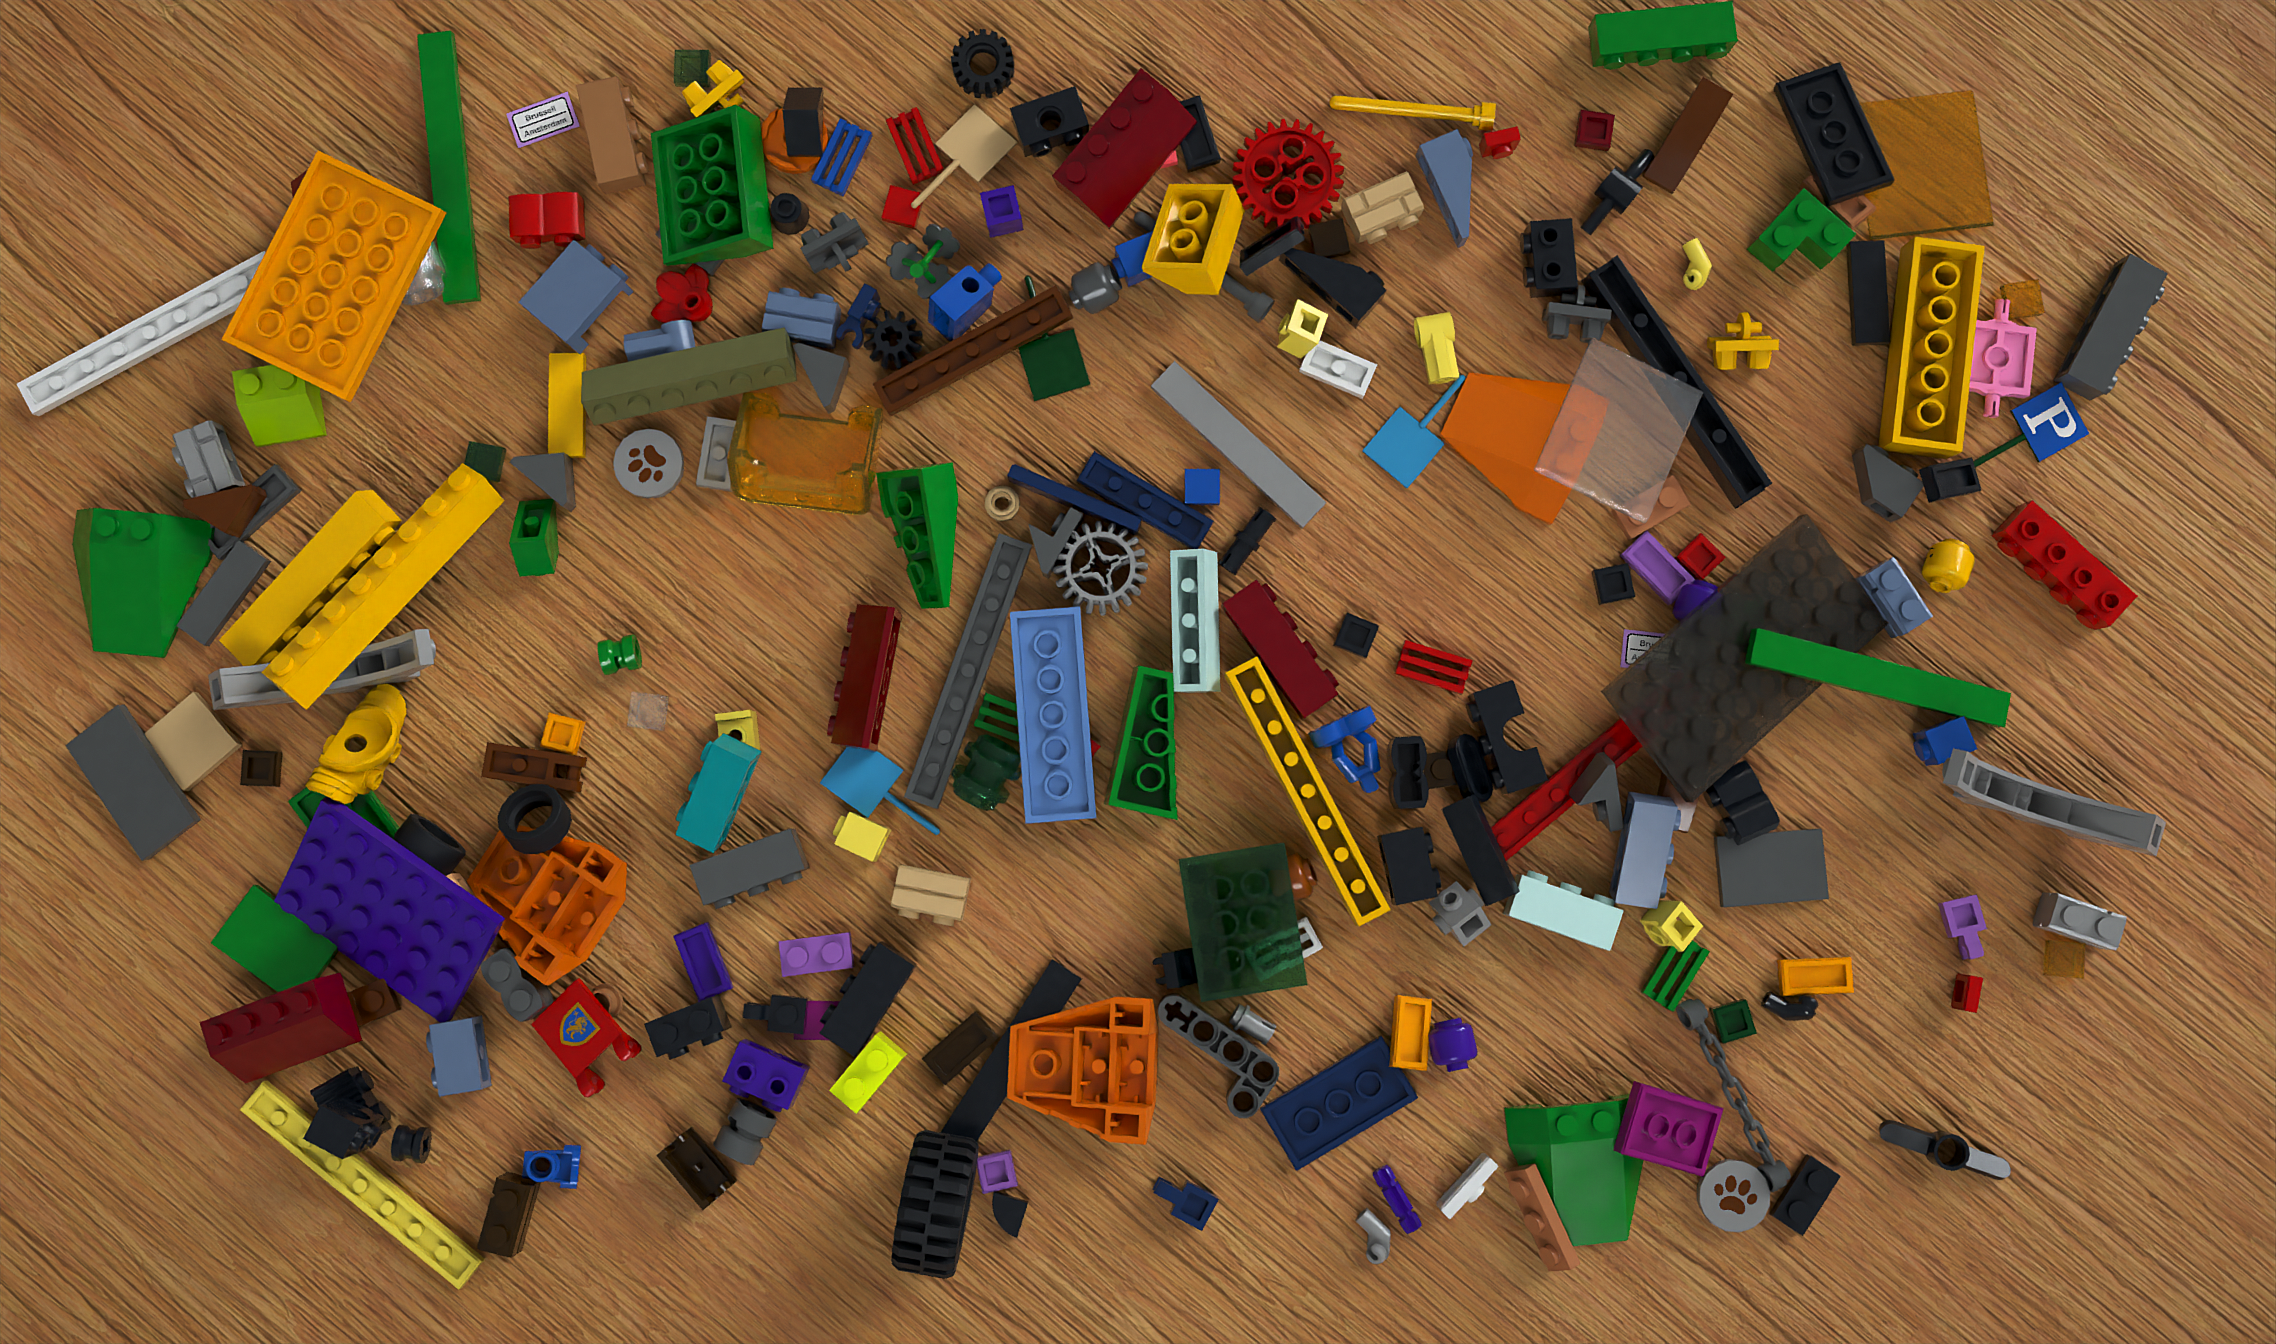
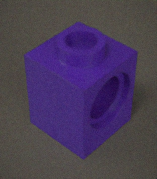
(1001, 211)

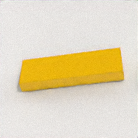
(565, 408)

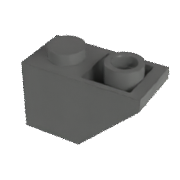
(1883, 483)

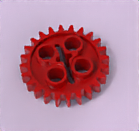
(1269, 152)

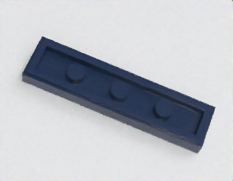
(1073, 499)
(1144, 501)

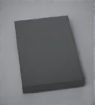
(1771, 868)

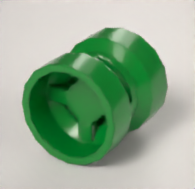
(619, 654)

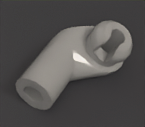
(1378, 1236)

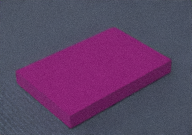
(1668, 1129)

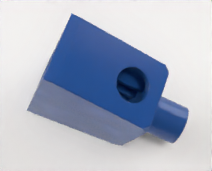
(962, 300)

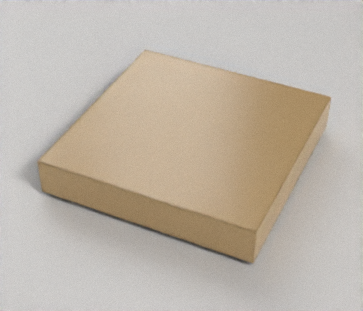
(192, 741)

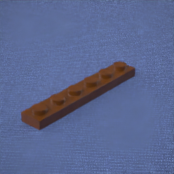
(973, 350)

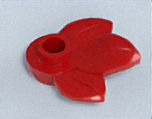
(680, 292)

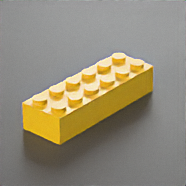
(1931, 348)

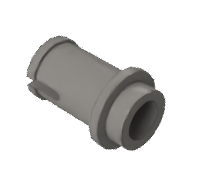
(1252, 1024)

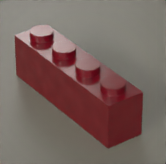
(1280, 649)

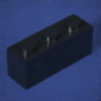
(866, 997)

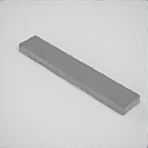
(1238, 445)

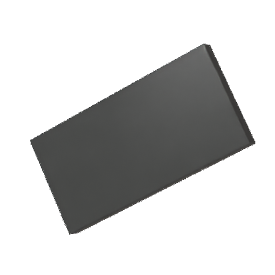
(133, 782)

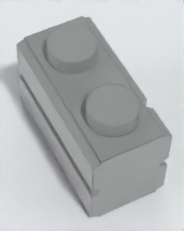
(206, 459)
(2079, 921)

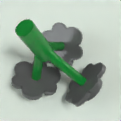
(910, 264)

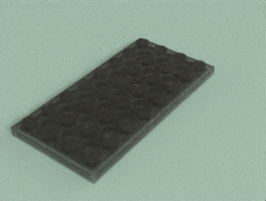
(1694, 694)

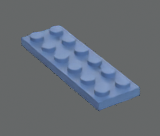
(1053, 715)

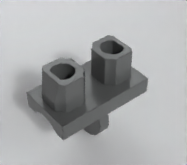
(834, 246)
(1561, 315)

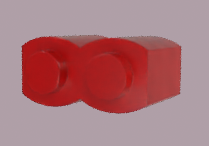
(546, 219)

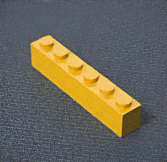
(311, 579)

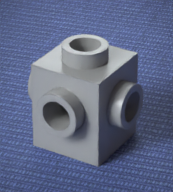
(1459, 913)

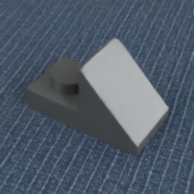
(1049, 547)
(1600, 787)

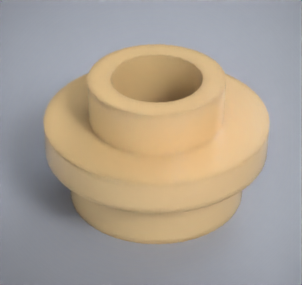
(1002, 492)

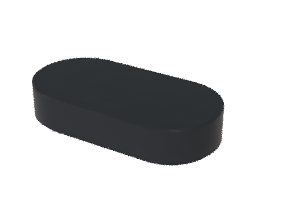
(1470, 767)

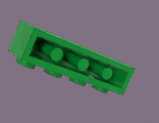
(1662, 34)

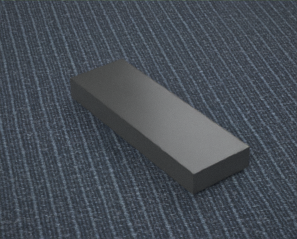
(279, 491)
(223, 593)

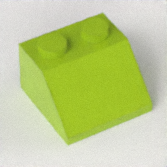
(278, 405)

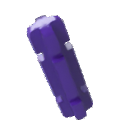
(1397, 1199)

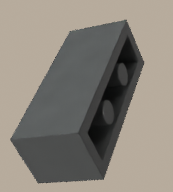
(750, 868)

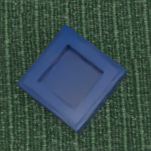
(1202, 486)

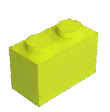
(868, 1072)

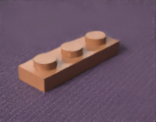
(1541, 1218)

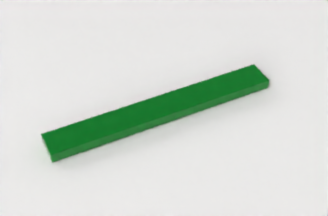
(449, 165)
(1877, 677)

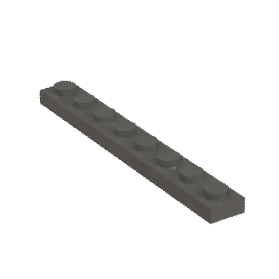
(968, 671)

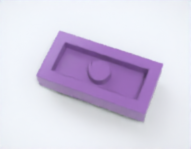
(816, 954)

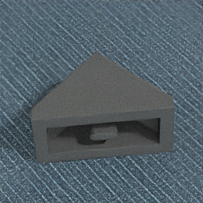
(825, 372)
(552, 474)

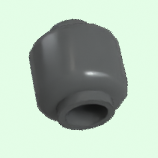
(1095, 288)

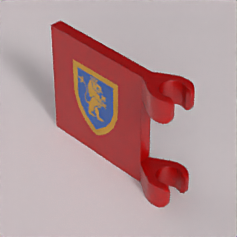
(580, 1031)

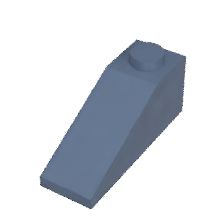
(1448, 170)

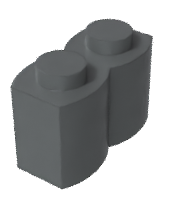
(520, 991)

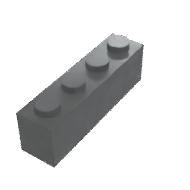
(2111, 327)

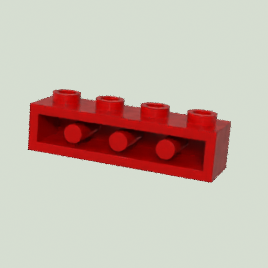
(2063, 566)

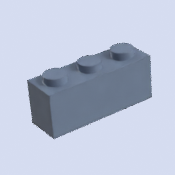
(1644, 850)

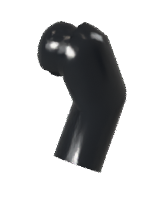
(1789, 1011)

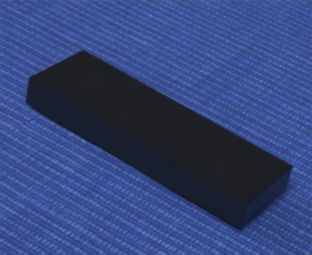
(1868, 293)
(1480, 850)

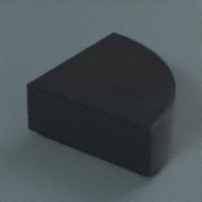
(1009, 1212)

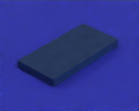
(1338, 1103)

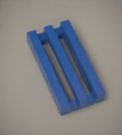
(853, 131)

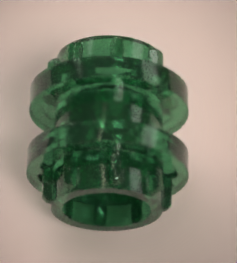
(988, 769)

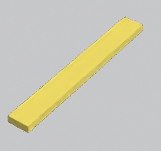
(365, 1188)

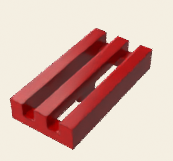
(904, 120)
(1461, 675)

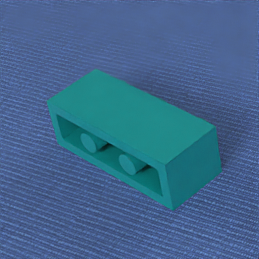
(717, 792)

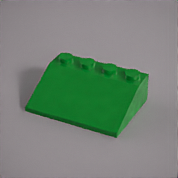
(712, 188)

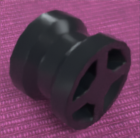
(411, 1144)

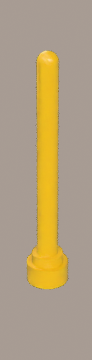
(1479, 115)

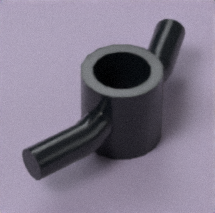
(1618, 191)

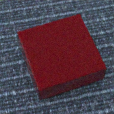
(1594, 130)

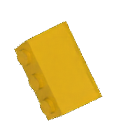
(1194, 237)

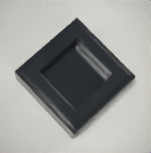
(1613, 584)
(1356, 635)

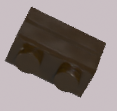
(508, 1215)

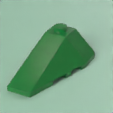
(925, 516)

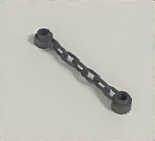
(1692, 1016)

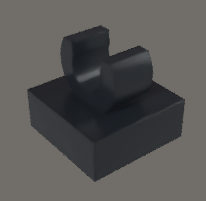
(1177, 968)

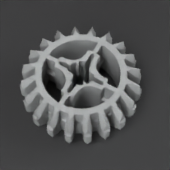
(1116, 562)

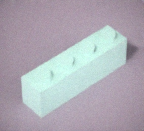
(1195, 621)

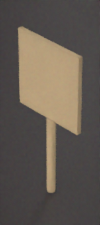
(974, 145)

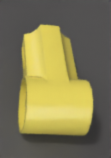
(1436, 338)

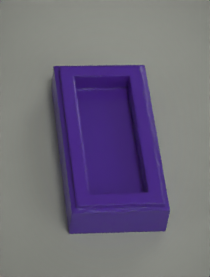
(703, 961)

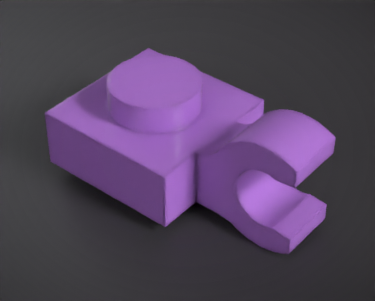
(1963, 919)

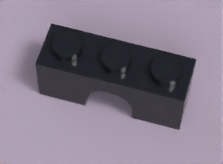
(1491, 711)

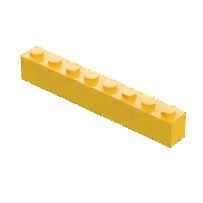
(383, 586)
(1306, 792)

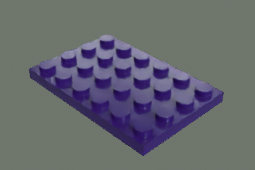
(388, 909)

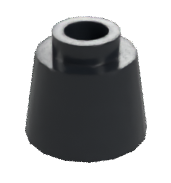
(789, 214)

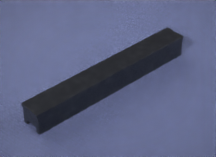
(1652, 343)

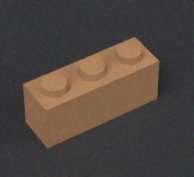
(612, 134)

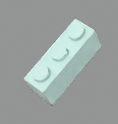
(1564, 910)

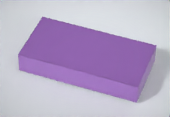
(1656, 567)

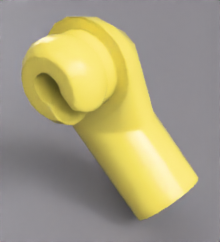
(1698, 267)

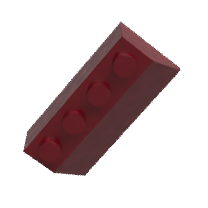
(1124, 148)
(866, 677)
(283, 1029)

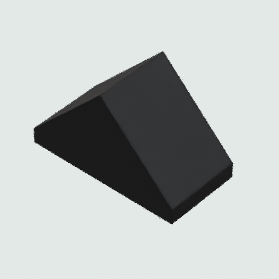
(804, 122)

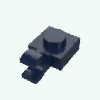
(863, 309)
(1190, 1203)

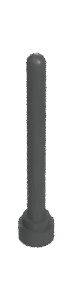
(1255, 303)

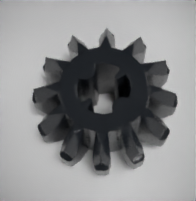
(881, 348)

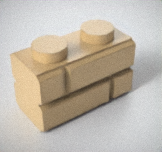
(1383, 208)
(930, 893)

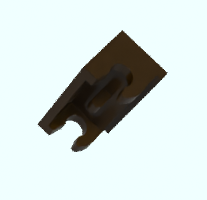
(696, 1168)

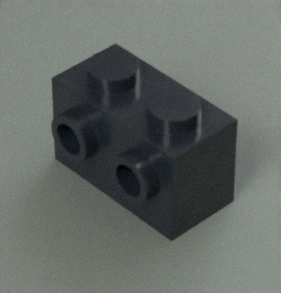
(1549, 258)
(688, 1025)

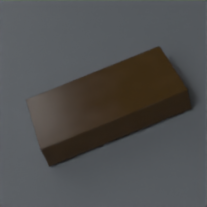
(960, 1047)

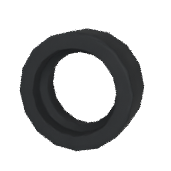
(523, 802)
(430, 843)

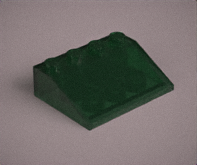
(1242, 922)

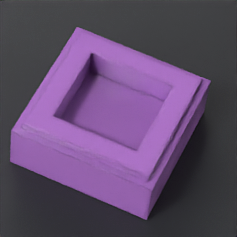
(996, 1171)

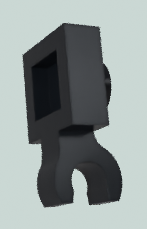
(784, 1013)

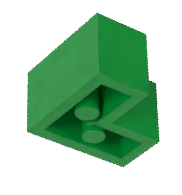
(1802, 226)

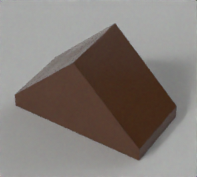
(228, 509)

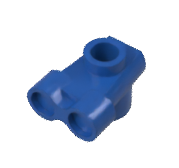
(562, 1169)

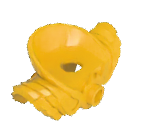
(348, 773)

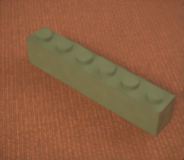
(688, 376)

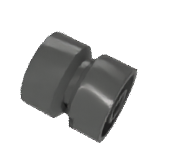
(743, 1135)

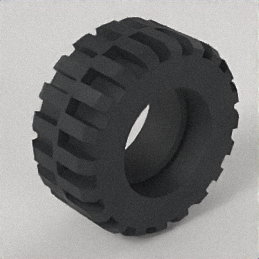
(934, 1204)

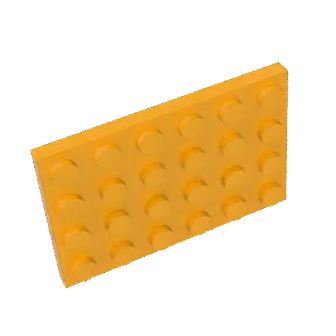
(334, 276)

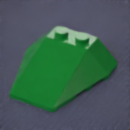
(137, 576)
(1576, 1160)

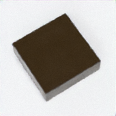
(1329, 238)
(261, 768)

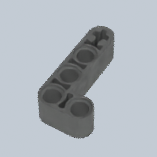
(1214, 1047)

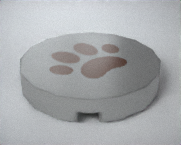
(648, 463)
(1733, 1195)

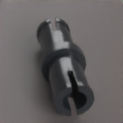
(1247, 540)

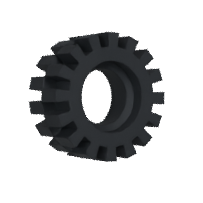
(983, 44)

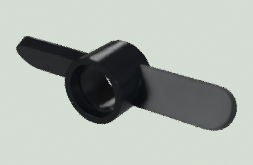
(1928, 1144)

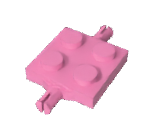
(2002, 359)

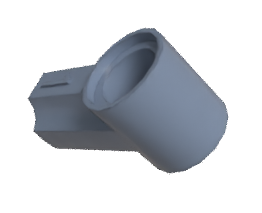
(669, 338)

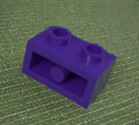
(765, 1075)

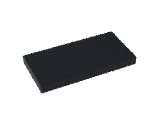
(1833, 134)

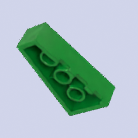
(1145, 749)

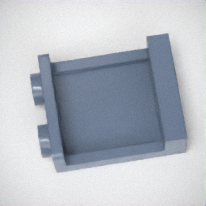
(574, 293)

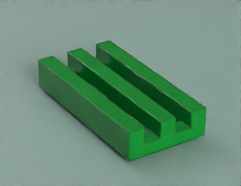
(985, 711)
(1672, 1002)

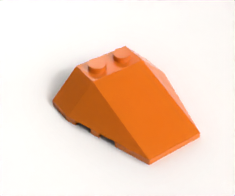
(1502, 431)
(551, 900)
(1090, 1067)

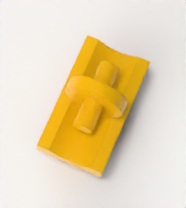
(726, 82)
(1757, 347)

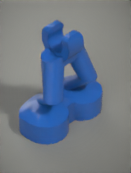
(1353, 725)

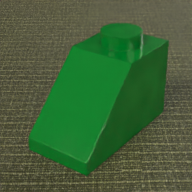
(535, 538)

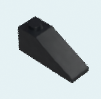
(1341, 285)

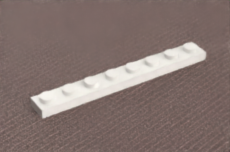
(138, 339)

